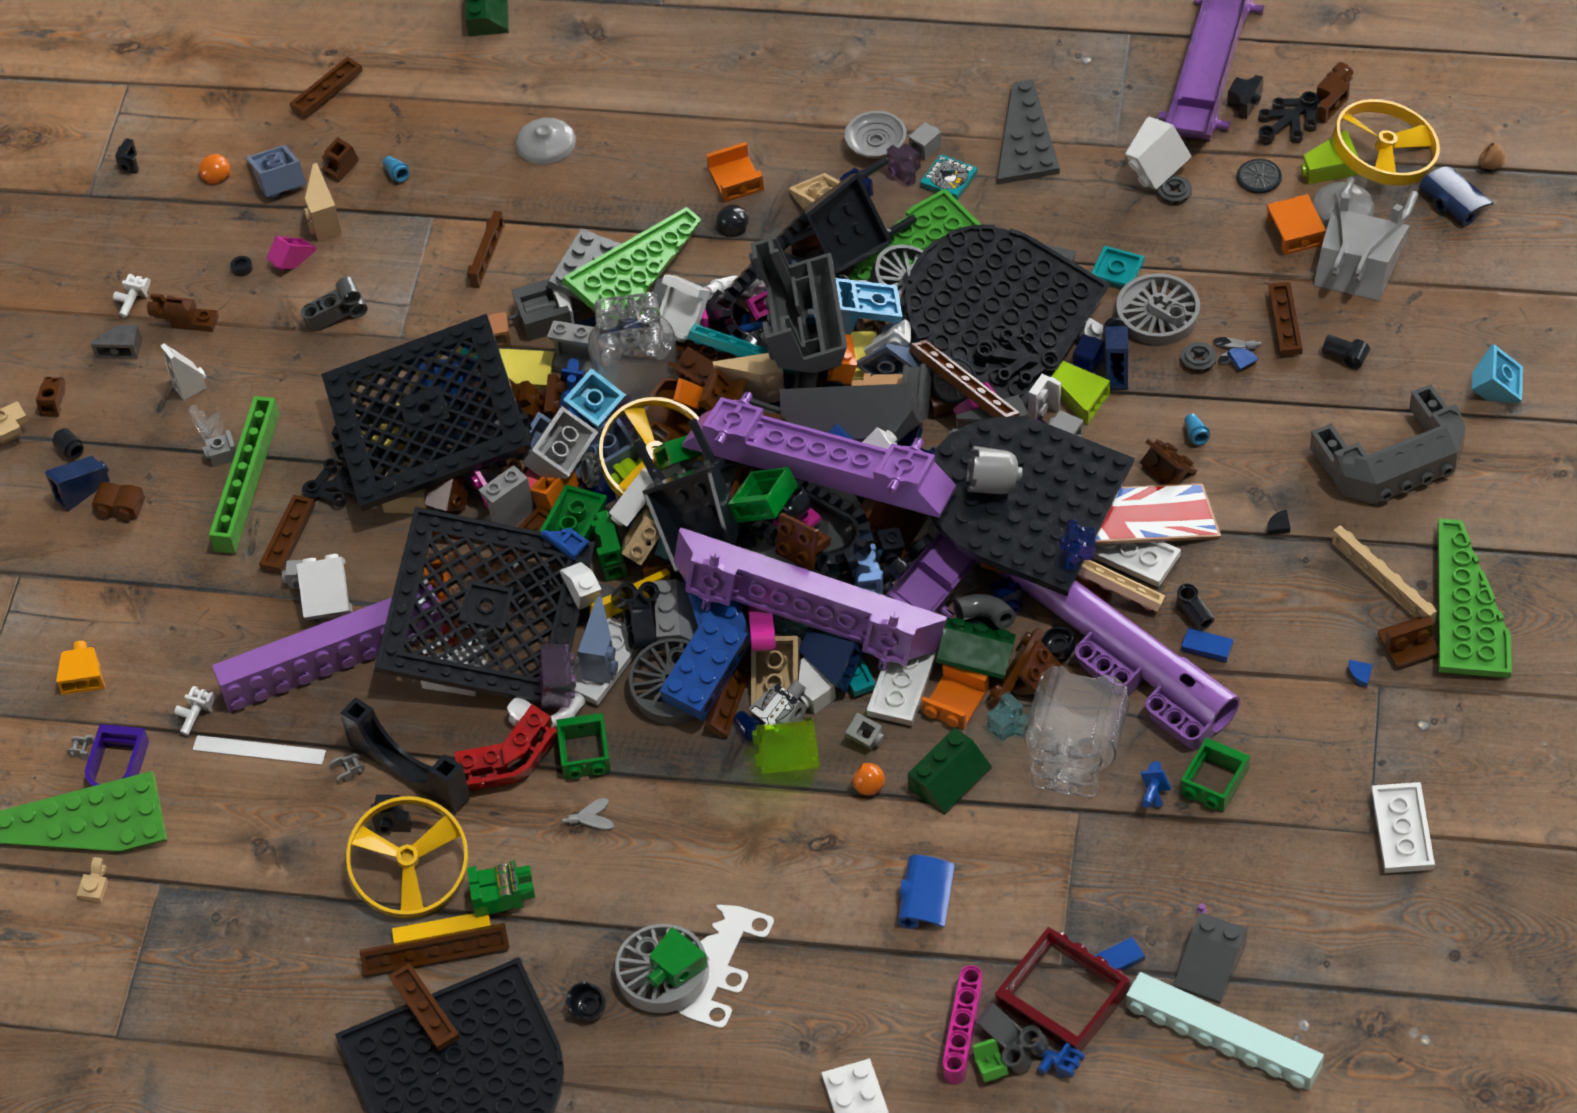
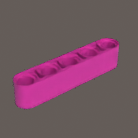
(761, 630)
(962, 1034)

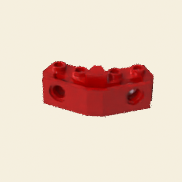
(516, 747)

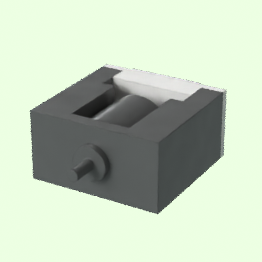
(539, 306)

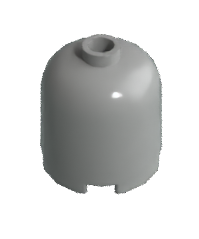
(992, 471)

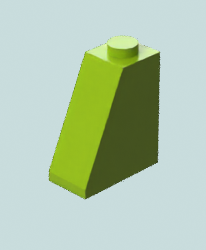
(1324, 163)
(1082, 390)

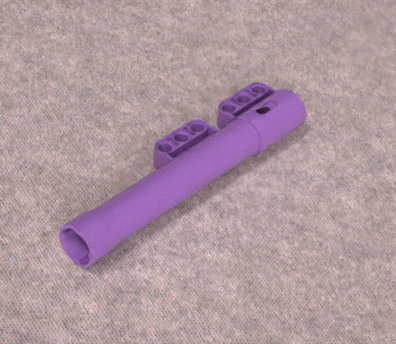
(1136, 656)

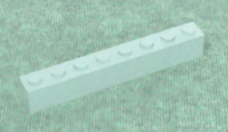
(1224, 1031)

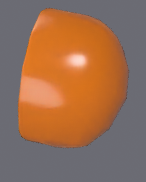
(214, 168)

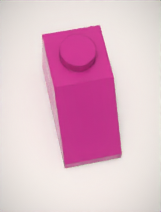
(289, 252)
(757, 306)

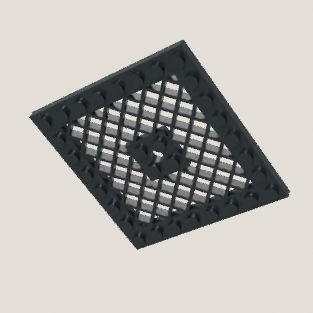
(506, 442)
(459, 673)

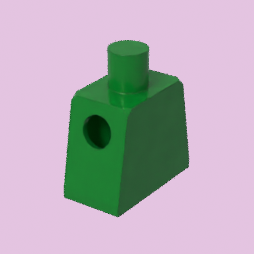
(672, 453)
(675, 960)

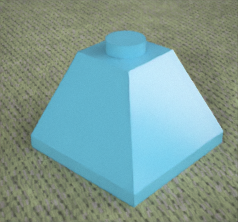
(1498, 377)
(594, 397)

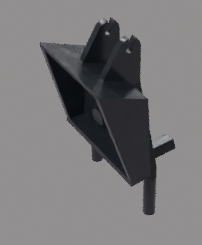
(848, 222)
(691, 499)

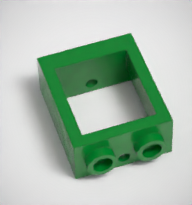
(751, 505)
(570, 728)
(1220, 755)

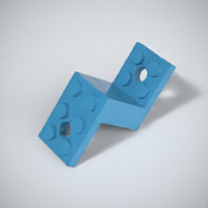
(858, 301)

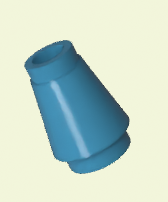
(397, 170)
(1197, 431)

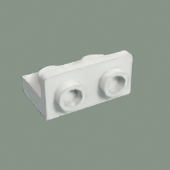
(897, 335)
(1043, 396)

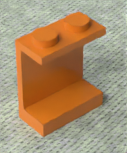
(734, 172)
(1297, 224)
(956, 696)

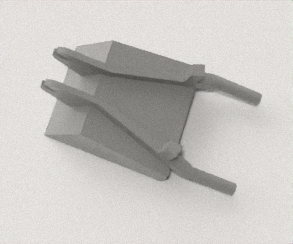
(1362, 249)

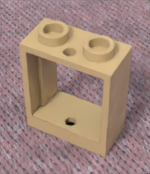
(638, 536)

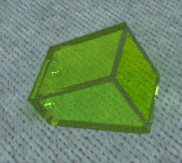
(786, 746)

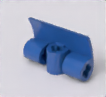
(925, 891)

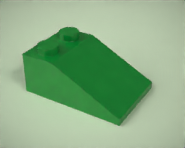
(575, 510)

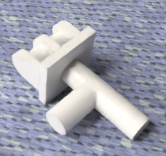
(135, 287)
(197, 704)

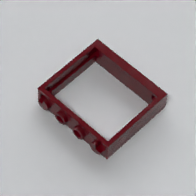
(1079, 953)

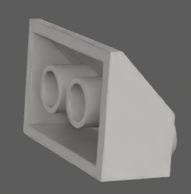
(560, 445)
(674, 612)

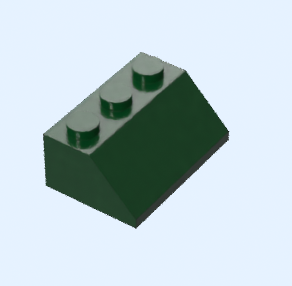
(486, 17)
(976, 647)
(948, 771)

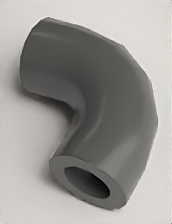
(984, 606)

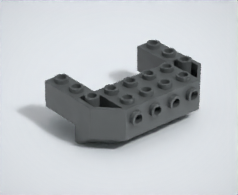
(1401, 465)

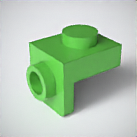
(989, 1060)

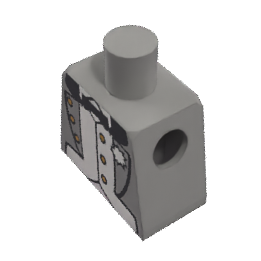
(780, 704)

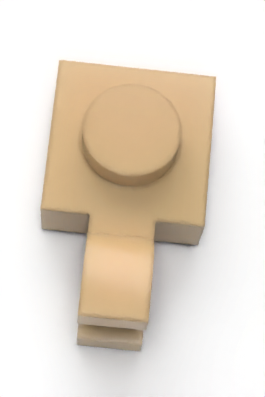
(94, 885)

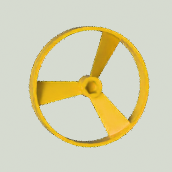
(1384, 171)
(637, 416)
(408, 856)

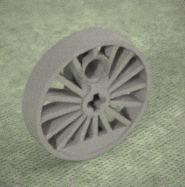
(1169, 310)
(672, 999)

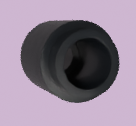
(67, 443)

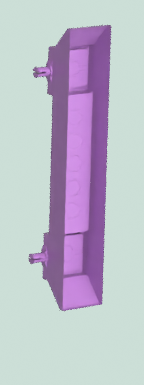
(1207, 67)
(891, 475)
(936, 566)
(882, 624)

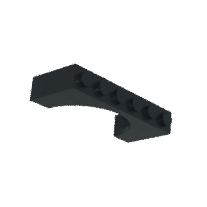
(442, 782)

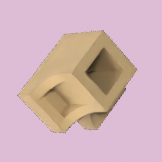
(11, 420)

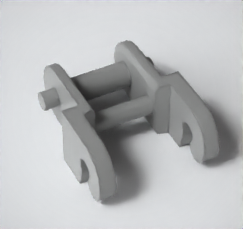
(87, 740)
(340, 761)

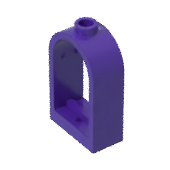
(121, 737)

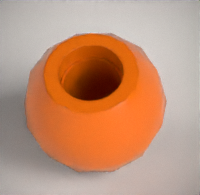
(868, 779)

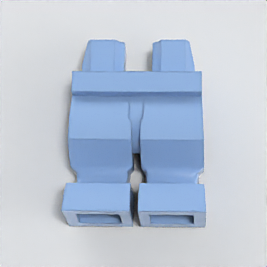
(868, 573)

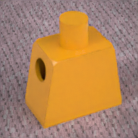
(79, 670)

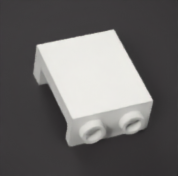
(683, 305)
(323, 587)

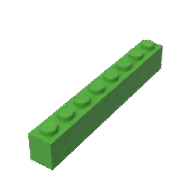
(244, 475)

